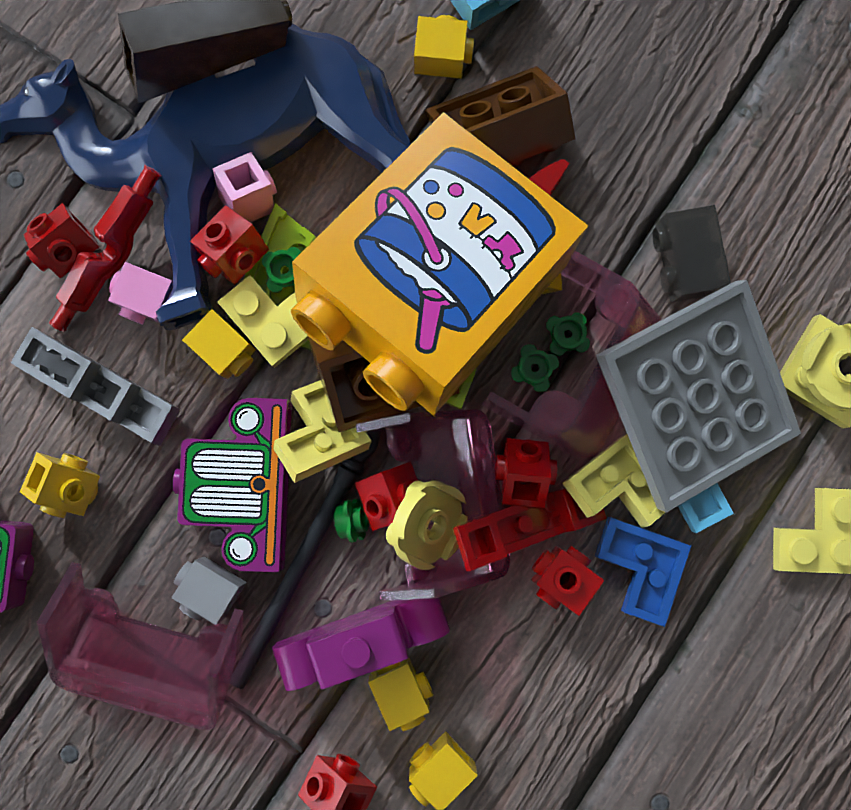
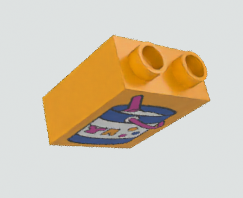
(432, 265)

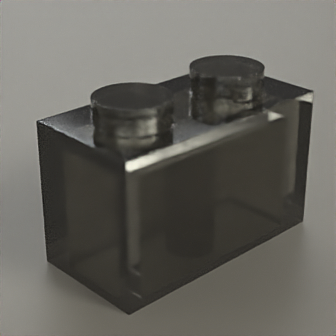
(691, 253)

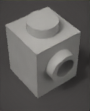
(206, 590)

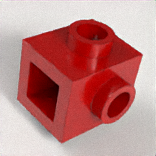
(57, 240)
(229, 245)
(525, 472)
(384, 493)
(580, 581)
(336, 785)

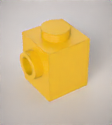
(442, 46)
(220, 345)
(401, 694)
(440, 772)

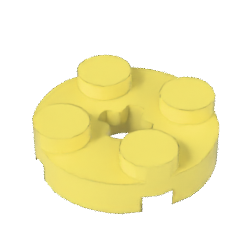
(821, 366)
(409, 528)

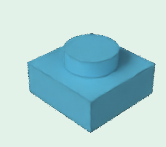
(705, 509)

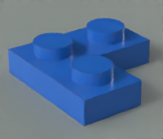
(656, 567)

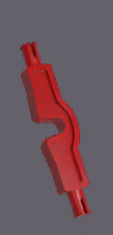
(117, 231)

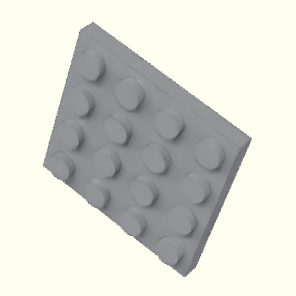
(699, 394)

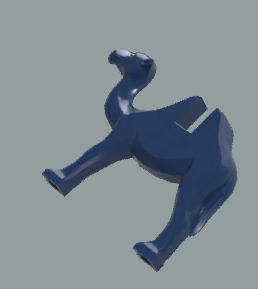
(261, 109)

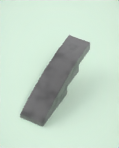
(95, 386)

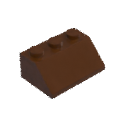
(514, 115)
(346, 388)

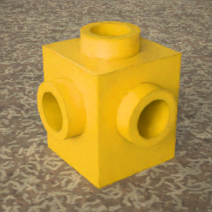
(60, 484)

